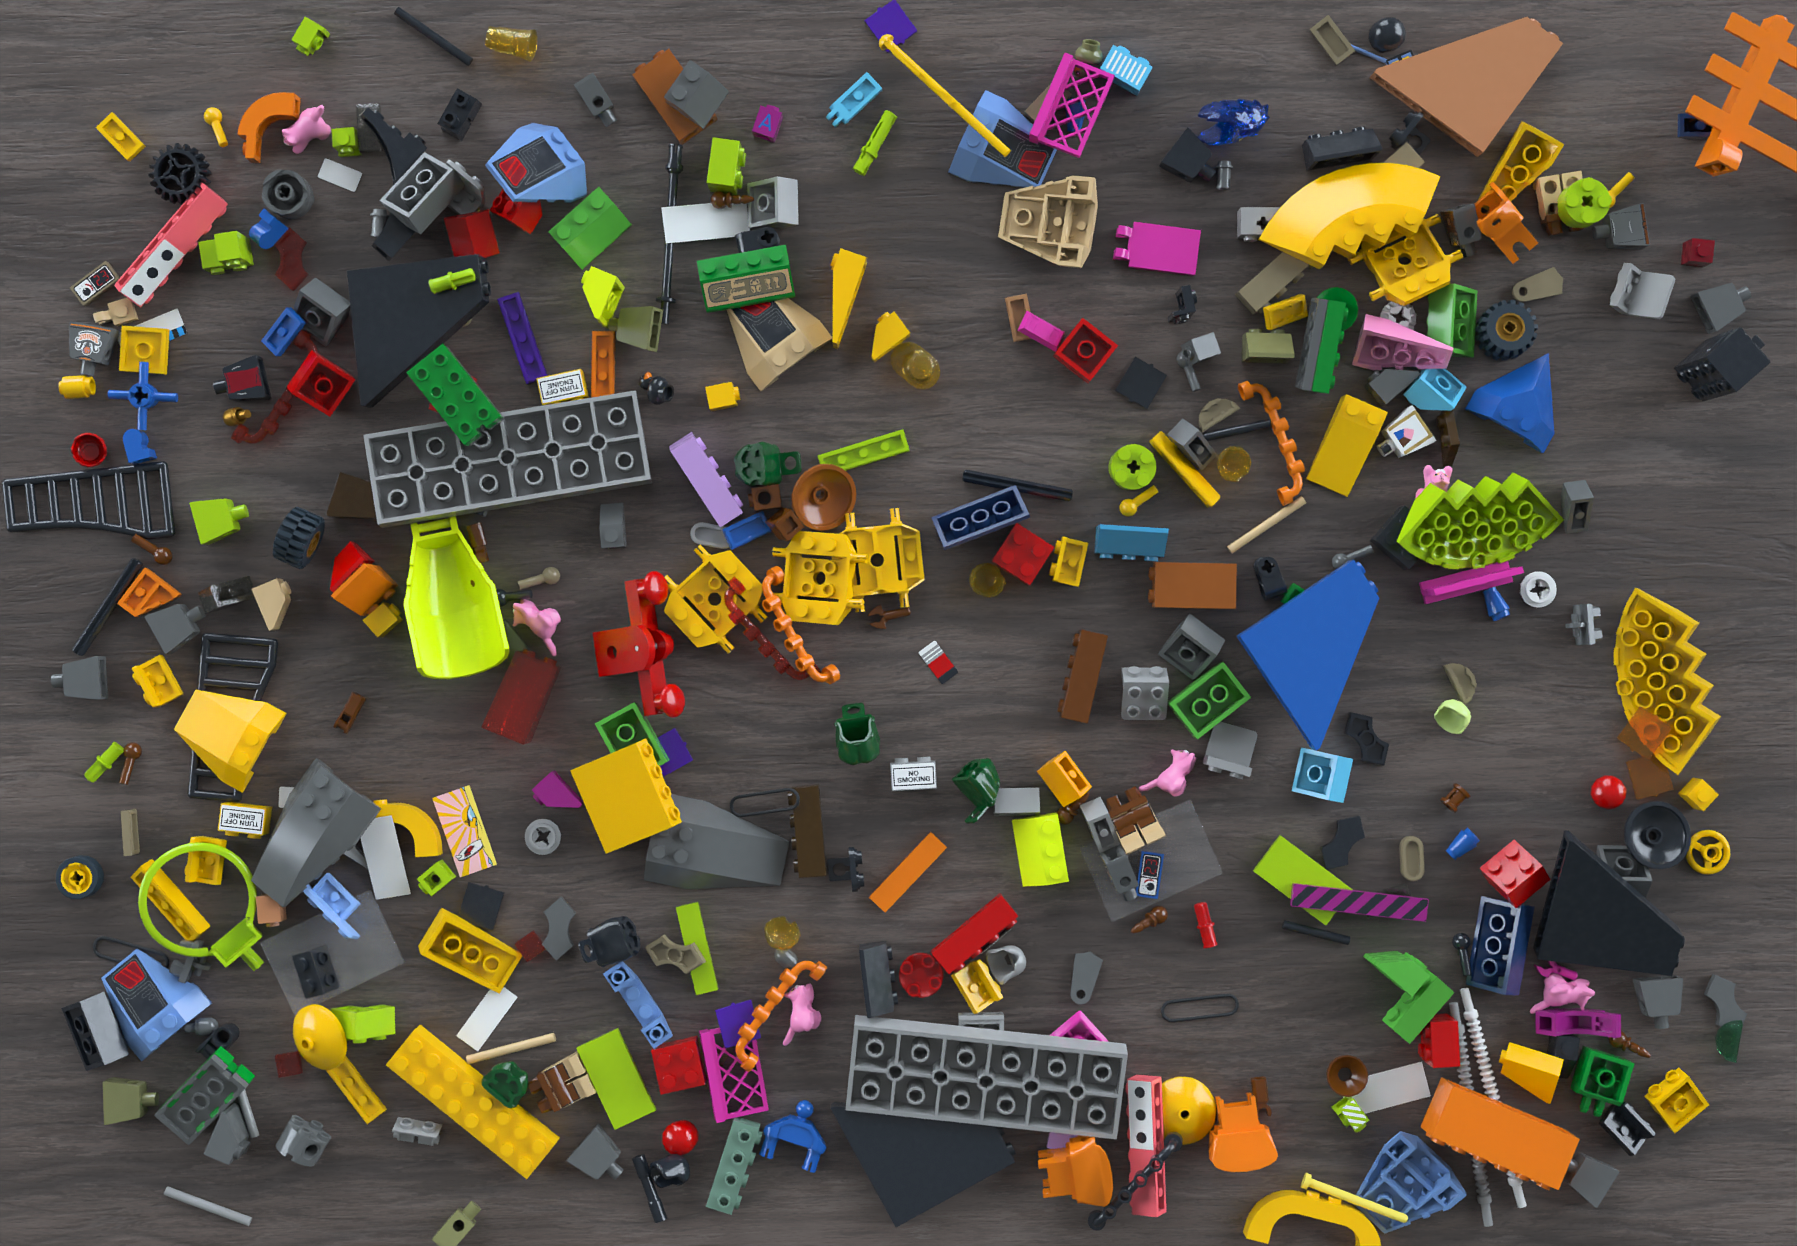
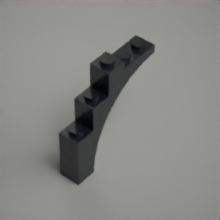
(401, 156)

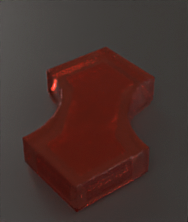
(291, 267)

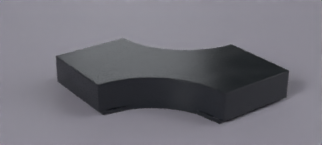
(1361, 729)
(1347, 834)

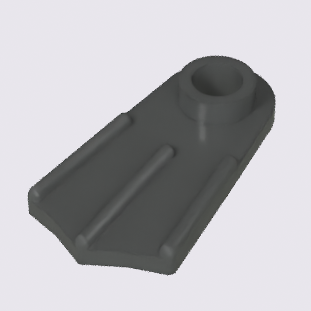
(1084, 975)

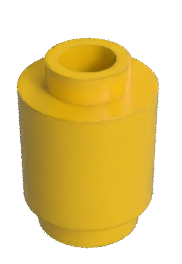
(77, 386)

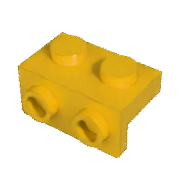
(1069, 561)
(157, 681)
(204, 865)
(977, 985)

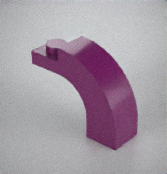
(1577, 1021)

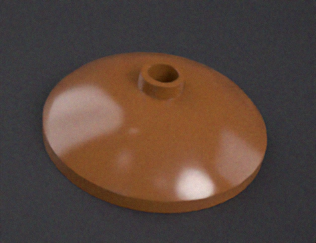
(835, 500)

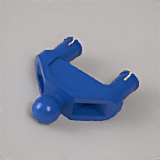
(797, 1131)

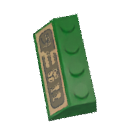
(746, 278)

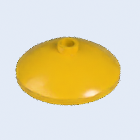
(319, 1037)
(1188, 1095)

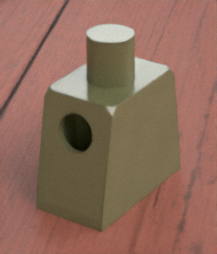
(638, 326)
(126, 1099)
(450, 1233)

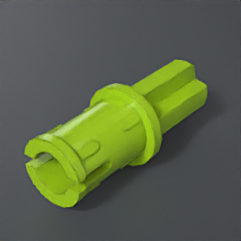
(452, 280)
(104, 762)

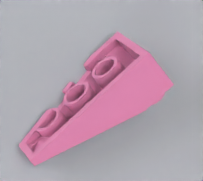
(1393, 345)

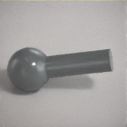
(1190, 373)
(1340, 559)

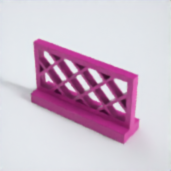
(1052, 101)
(1468, 581)
(715, 1080)

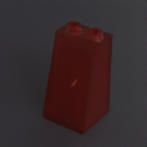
(522, 697)

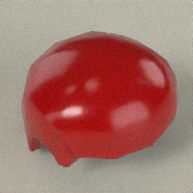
(89, 449)
(1608, 792)
(680, 1137)

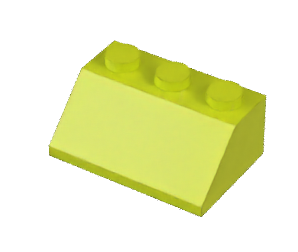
(602, 293)
(1040, 850)

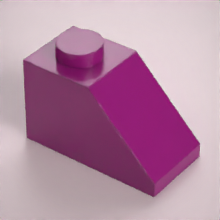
(556, 792)

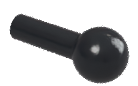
(504, 597)
(1462, 942)

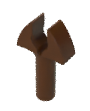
(888, 615)

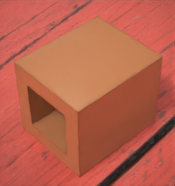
(269, 911)

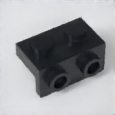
(1186, 299)
(315, 972)
(1626, 1127)

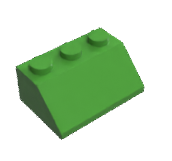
(590, 228)
(1453, 318)
(1401, 969)
(1415, 1011)

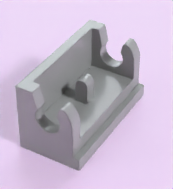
(1017, 802)
(983, 1020)

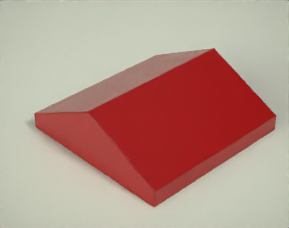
(472, 234)

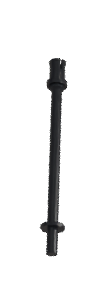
(674, 168)

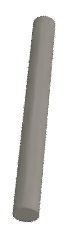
(208, 1206)

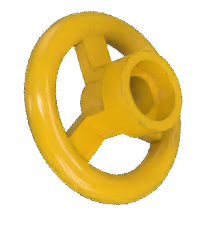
(1715, 855)

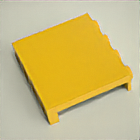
(626, 796)

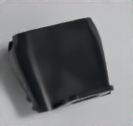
(611, 942)

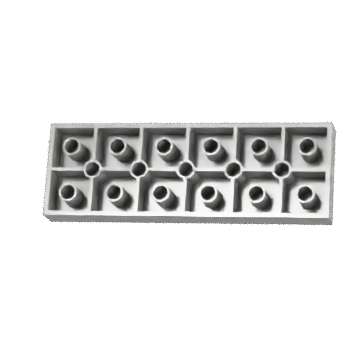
(521, 461)
(986, 1077)

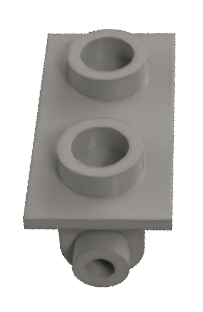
(407, 1128)

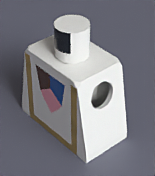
(1405, 434)

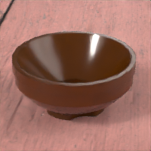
(1357, 1080)

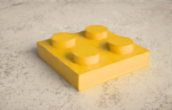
(144, 345)

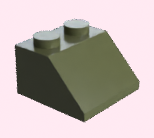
(1267, 347)

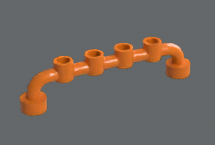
(1279, 427)
(784, 623)
(761, 1013)

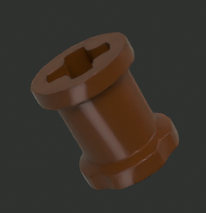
(1455, 797)

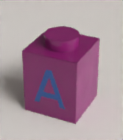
(767, 123)

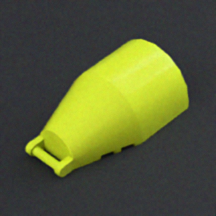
(451, 623)

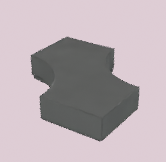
(558, 937)
(1722, 995)

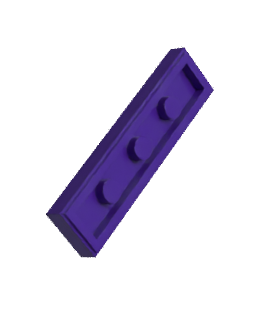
(522, 337)

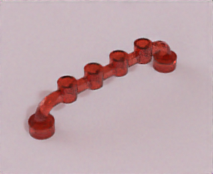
(281, 407)
(752, 632)

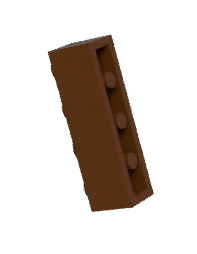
(1083, 676)

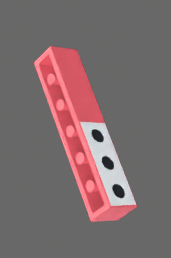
(171, 245)
(1146, 1140)

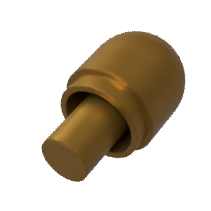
(236, 416)

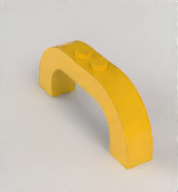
(422, 827)
(1310, 1204)

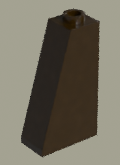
(352, 498)

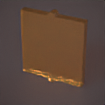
(1644, 733)
(1649, 777)

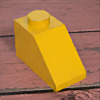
(888, 334)

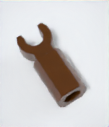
(478, 541)
(1260, 1091)

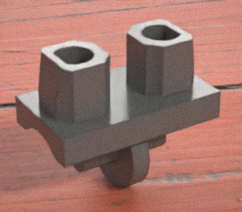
(1583, 624)
(185, 970)

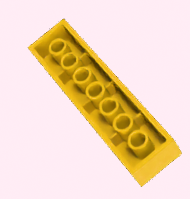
(459, 1093)

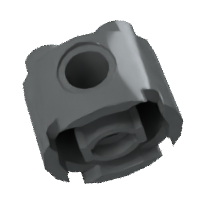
(303, 1141)

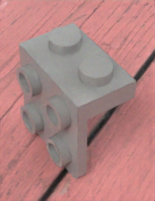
(471, 197)
(1641, 292)
(1144, 693)
(1230, 750)

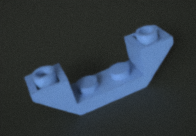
(640, 1002)

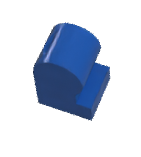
(267, 231)
(136, 447)

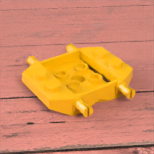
(1423, 275)
(881, 541)
(802, 574)
(698, 588)

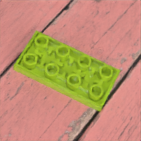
(1288, 865)
(616, 1078)

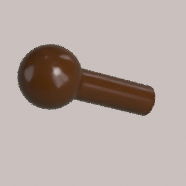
(161, 555)
(132, 752)

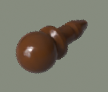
(721, 199)
(1067, 813)
(1156, 916)
(1624, 1043)

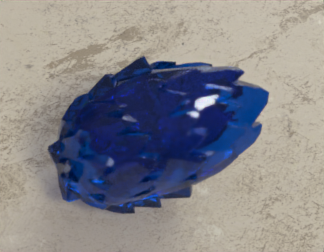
(1234, 120)

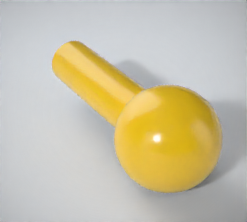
(213, 117)
(1621, 185)
(1129, 506)

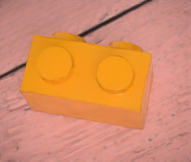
(1061, 775)

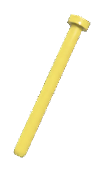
(1351, 1198)

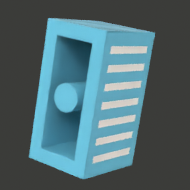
(1128, 70)

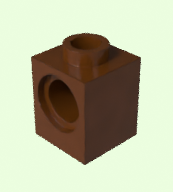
(775, 502)
(784, 524)

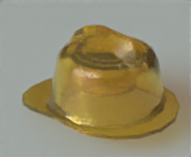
(915, 365)

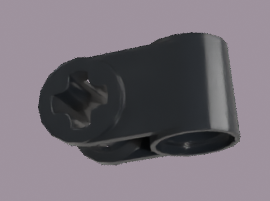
(756, 239)
(1270, 581)
(216, 1040)

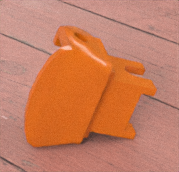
(1509, 228)
(1239, 1139)
(1078, 1171)

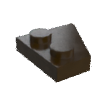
(1449, 437)

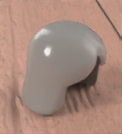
(998, 966)

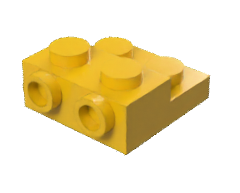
(1676, 1099)

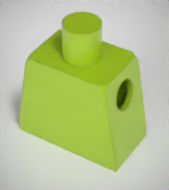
(217, 519)

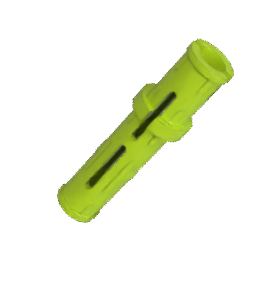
(870, 150)

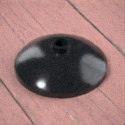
(1669, 831)

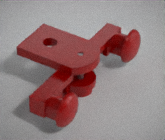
(642, 647)

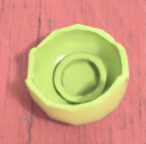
(1453, 716)

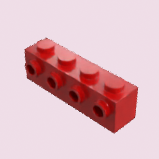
(975, 933)

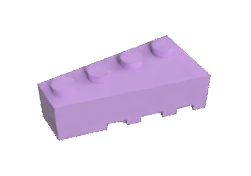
(705, 478)

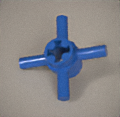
(134, 396)

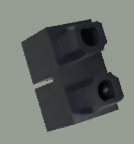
(458, 113)

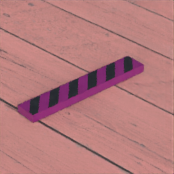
(1359, 902)

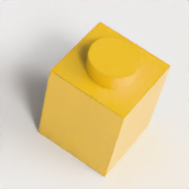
(722, 396)
(383, 619)
(1698, 794)

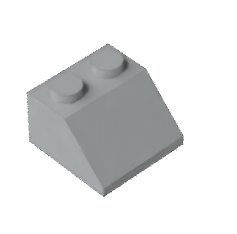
(773, 204)

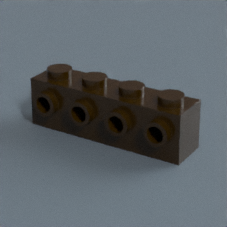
(808, 832)

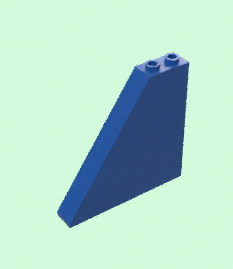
(1312, 645)

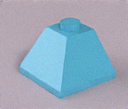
(1435, 390)

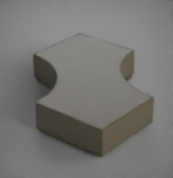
(683, 956)

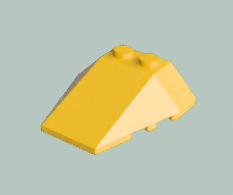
(228, 733)

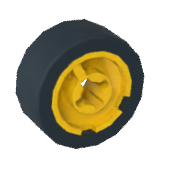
(84, 866)

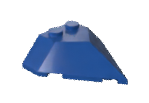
(1520, 403)

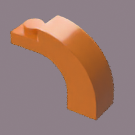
(261, 115)

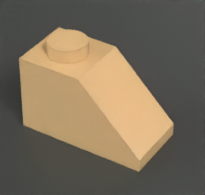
(273, 602)

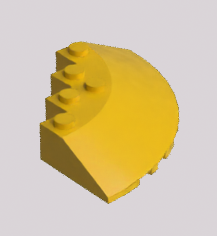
(1351, 207)
(1661, 675)

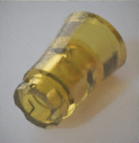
(512, 41)

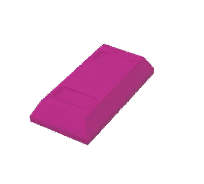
(1041, 331)

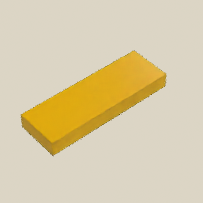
(357, 1090)

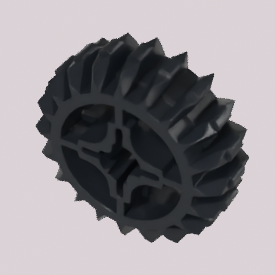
(171, 157)

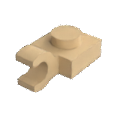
(119, 312)

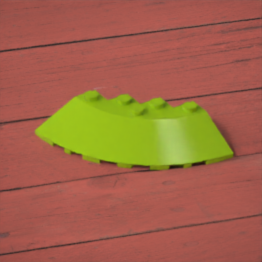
(1477, 524)

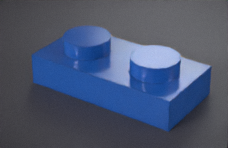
(283, 331)

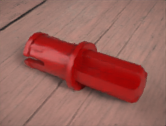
(1205, 925)

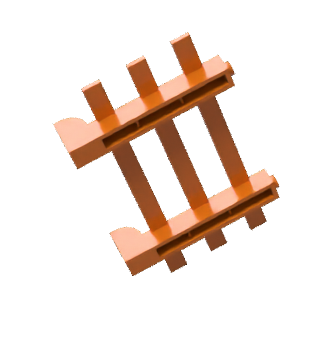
(1748, 88)

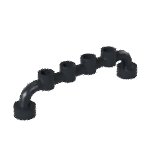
(1097, 1218)

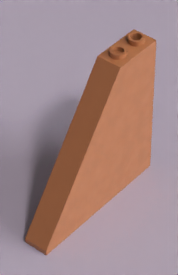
(1473, 82)

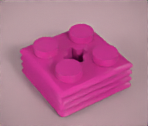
(1080, 1028)

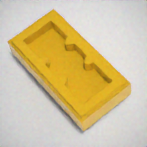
(1285, 312)

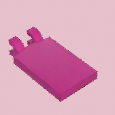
(1159, 248)

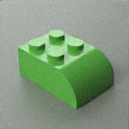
(1208, 700)
(630, 727)

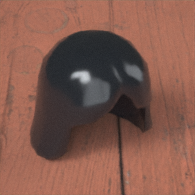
(670, 1170)

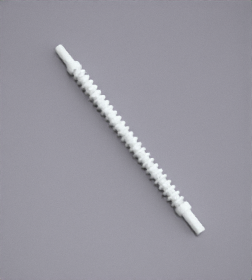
(1471, 1015)

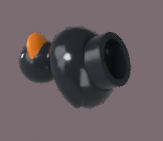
(657, 388)

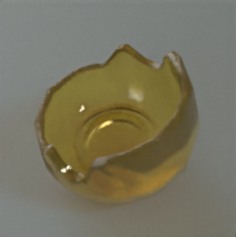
(1233, 463)
(986, 580)
(781, 933)

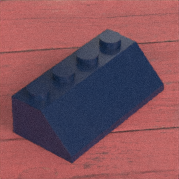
(980, 517)
(1500, 946)

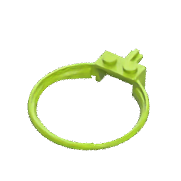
(237, 940)

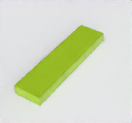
(867, 451)
(694, 931)

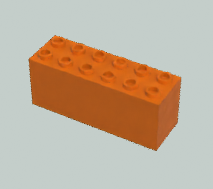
(1499, 1134)

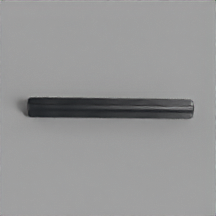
(1022, 486)
(107, 606)

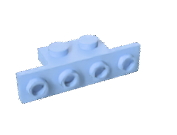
(335, 903)

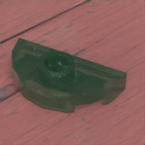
(1728, 1039)

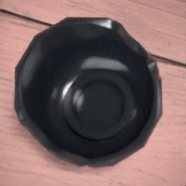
(1387, 34)

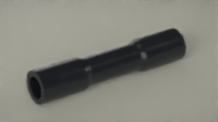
(654, 1202)

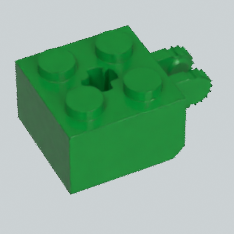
(1604, 1089)

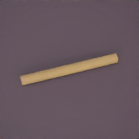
(1271, 521)
(511, 1048)

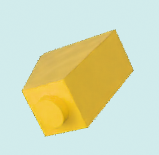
(1532, 1070)

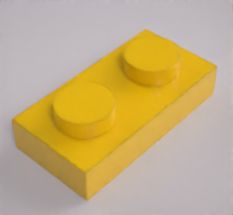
(120, 136)

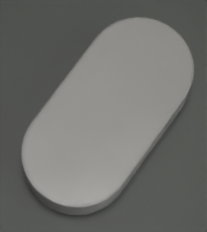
(709, 535)

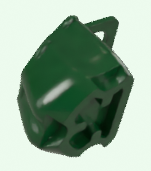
(763, 464)
(856, 736)
(979, 784)
(506, 1083)

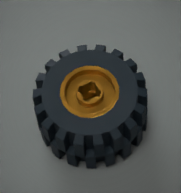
(1506, 330)
(298, 537)

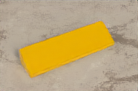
(1184, 469)
(172, 903)

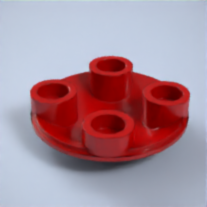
(921, 975)

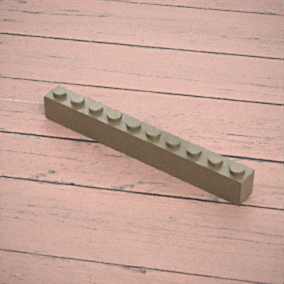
(1286, 268)

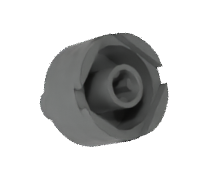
(275, 196)

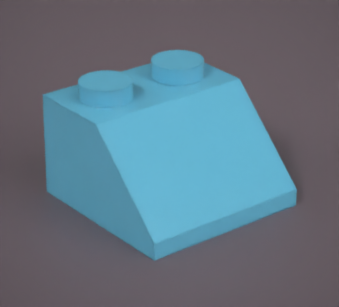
(1322, 775)

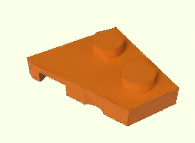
(147, 594)

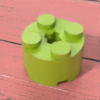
(1596, 203)
(1142, 459)

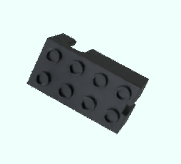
(1722, 364)

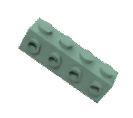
(733, 1165)

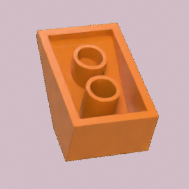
(365, 589)

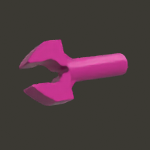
(1555, 968)

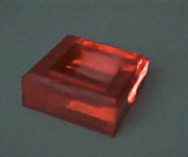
(530, 946)
(288, 1063)

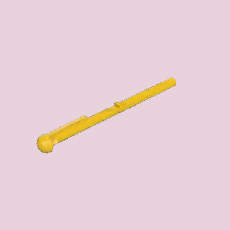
(886, 42)

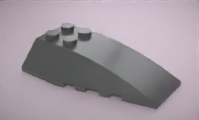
(312, 832)
(714, 850)

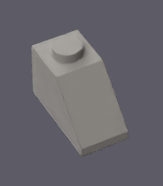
(1100, 824)

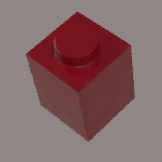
(1697, 252)

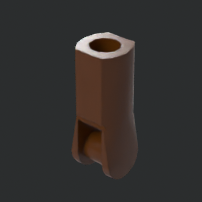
(351, 709)

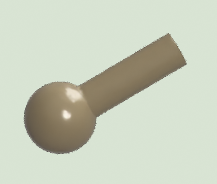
(550, 576)

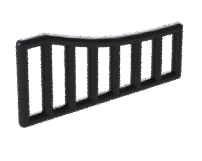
(101, 524)
(204, 682)

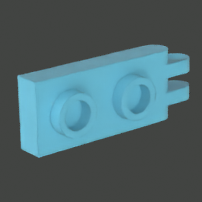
(854, 100)

